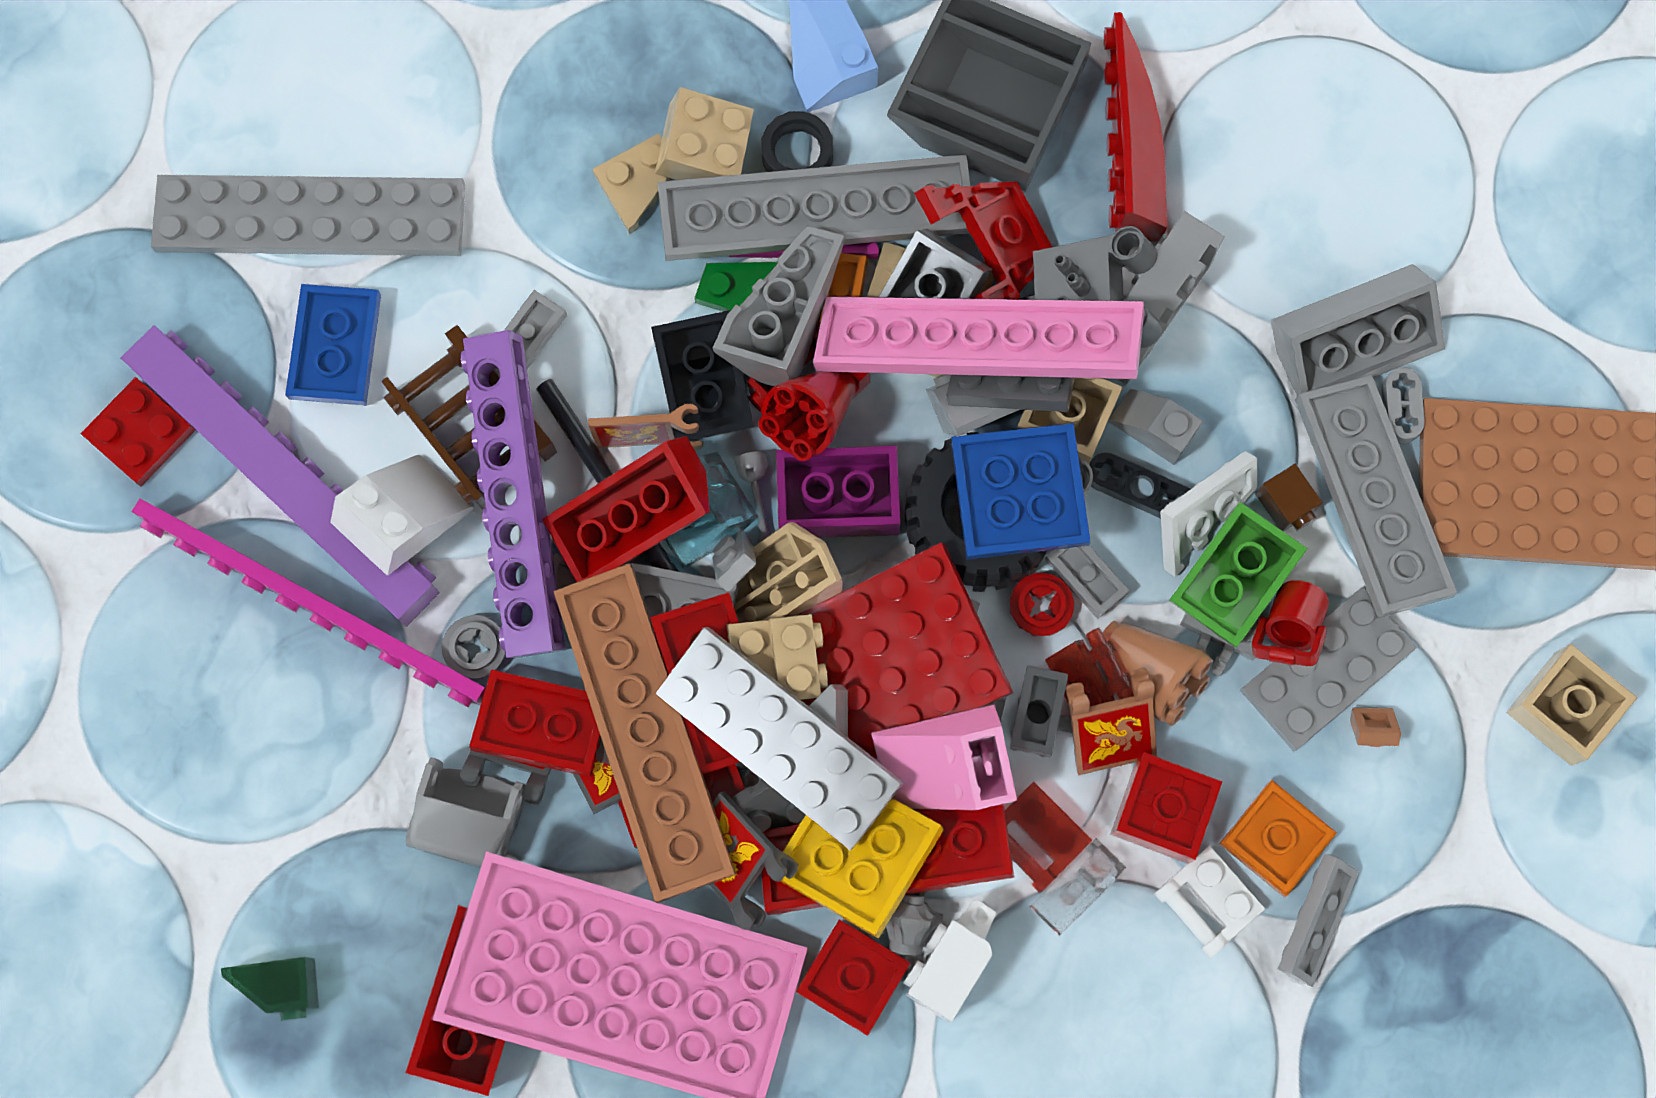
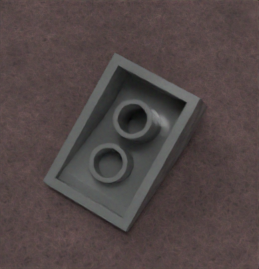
(935, 270)

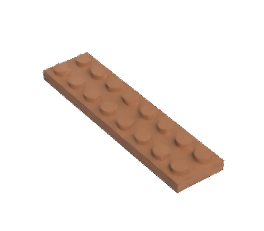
(644, 734)

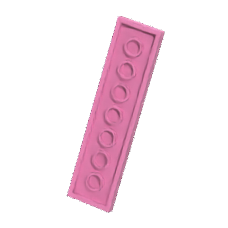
(981, 337)

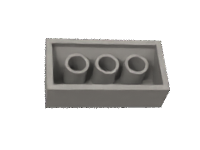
(1361, 331)

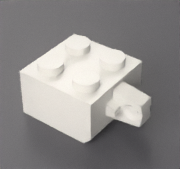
(954, 963)

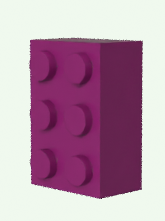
(840, 492)

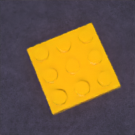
(871, 878)

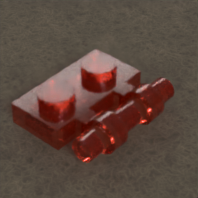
(1082, 668)

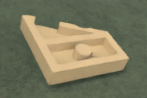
(631, 181)

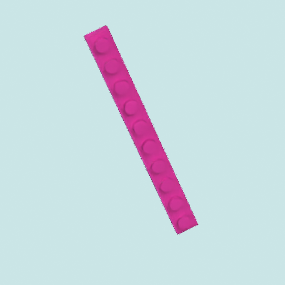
(294, 596)

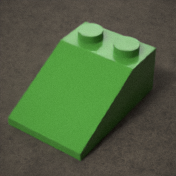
(1238, 574)

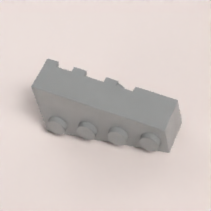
(1179, 267)

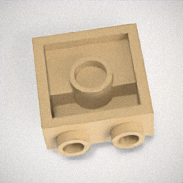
(784, 651)

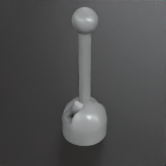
(752, 468)

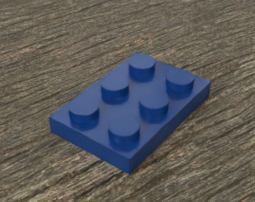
(333, 344)

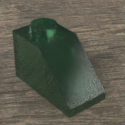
(278, 986)

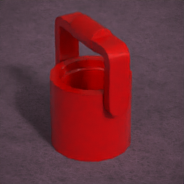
(1293, 625)

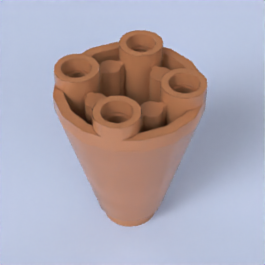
(1171, 665)

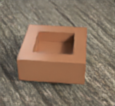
(1375, 727)

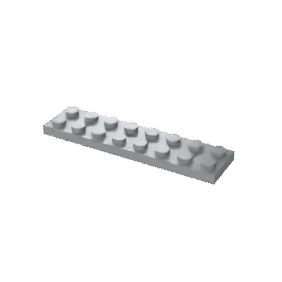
(774, 207)
(308, 215)

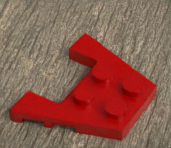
(1000, 225)

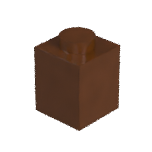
(1289, 499)

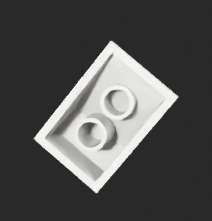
(398, 511)

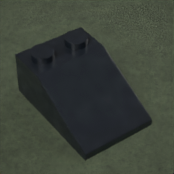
(701, 377)

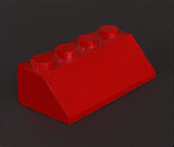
(631, 510)
(450, 1052)

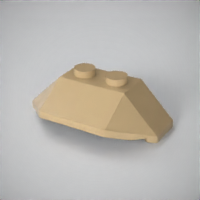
(789, 576)

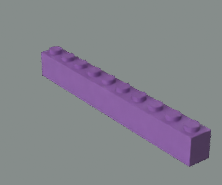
(270, 465)

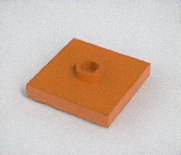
(1277, 838)

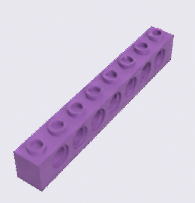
(523, 471)

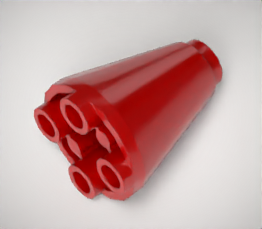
(807, 412)

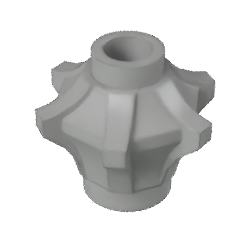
(911, 924)

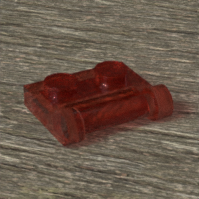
(1049, 829)

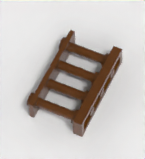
(400, 399)

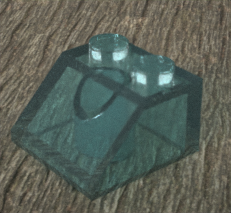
(727, 515)

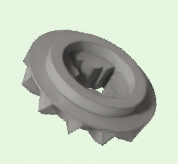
(465, 631)

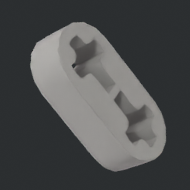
(1411, 405)

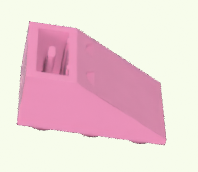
(949, 761)

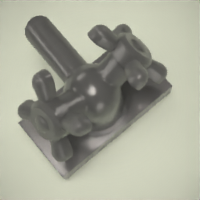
(1039, 712)

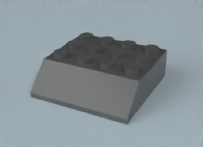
(989, 87)

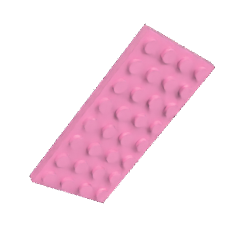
(619, 982)

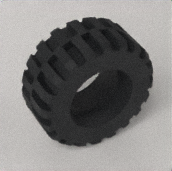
(928, 526)

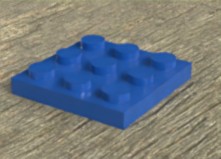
(1020, 491)

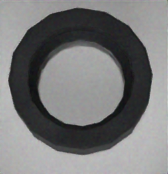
(796, 122)

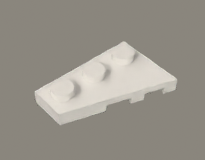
(1192, 515)

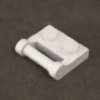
(1220, 893)

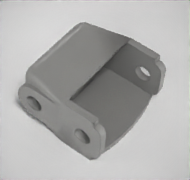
(463, 819)

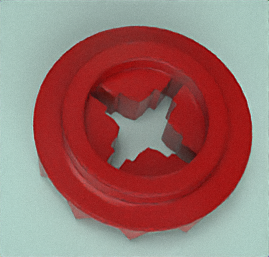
(1041, 586)

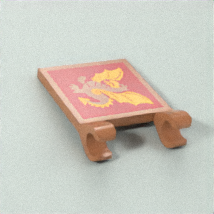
(642, 429)
(1115, 730)

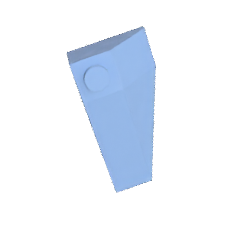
(829, 53)

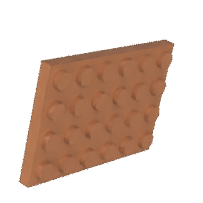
(1540, 483)

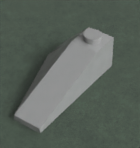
(778, 320)

